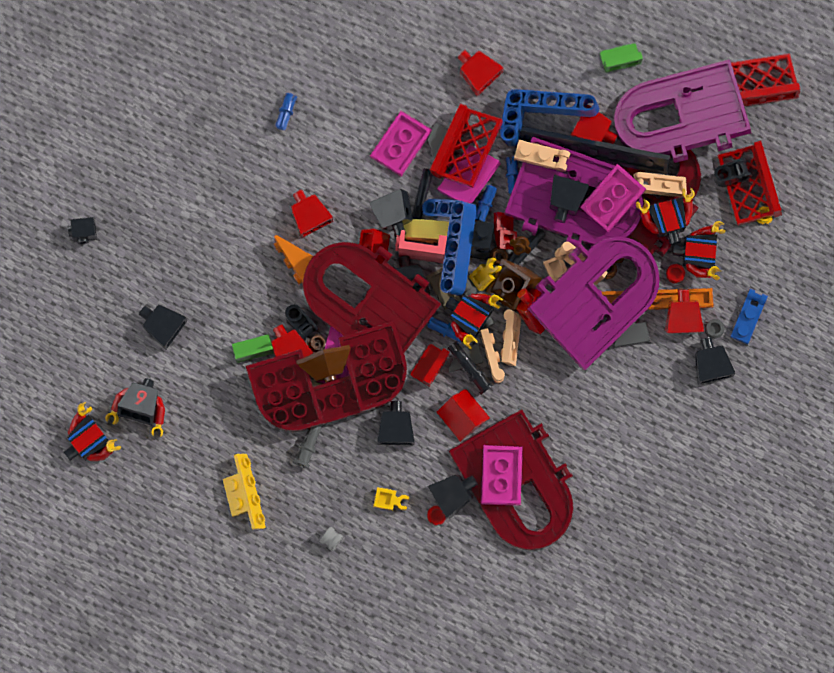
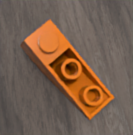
(294, 257)

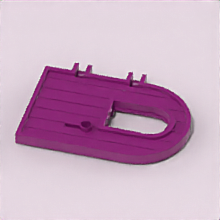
(702, 113)
(533, 195)
(578, 305)

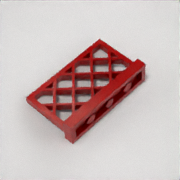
(767, 94)
(451, 141)
(766, 183)

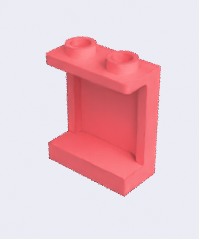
(421, 251)

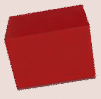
(462, 414)

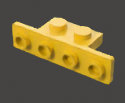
(243, 494)

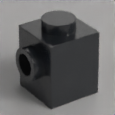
(82, 230)

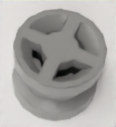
(331, 538)

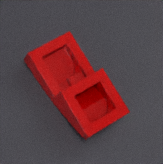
(504, 230)

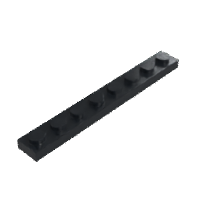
(603, 151)

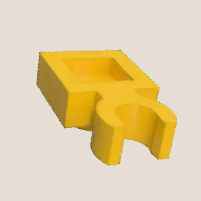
(483, 276)
(387, 499)

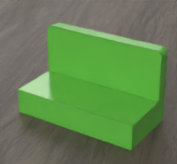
(621, 57)
(252, 348)

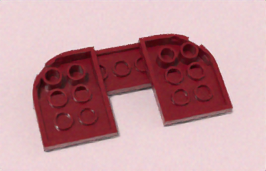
(292, 403)

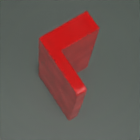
(373, 239)
(430, 364)

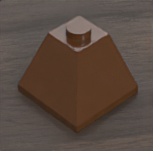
(510, 281)
(325, 363)

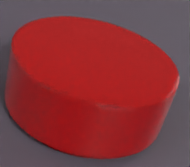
(675, 273)
(436, 516)

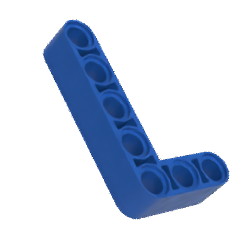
(542, 106)
(458, 243)

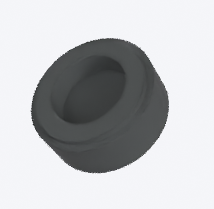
(714, 328)

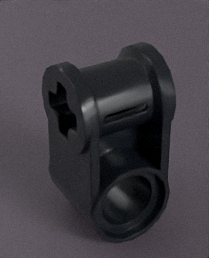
(733, 171)
(302, 324)

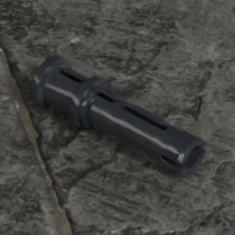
(476, 375)

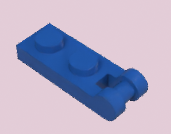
(748, 317)

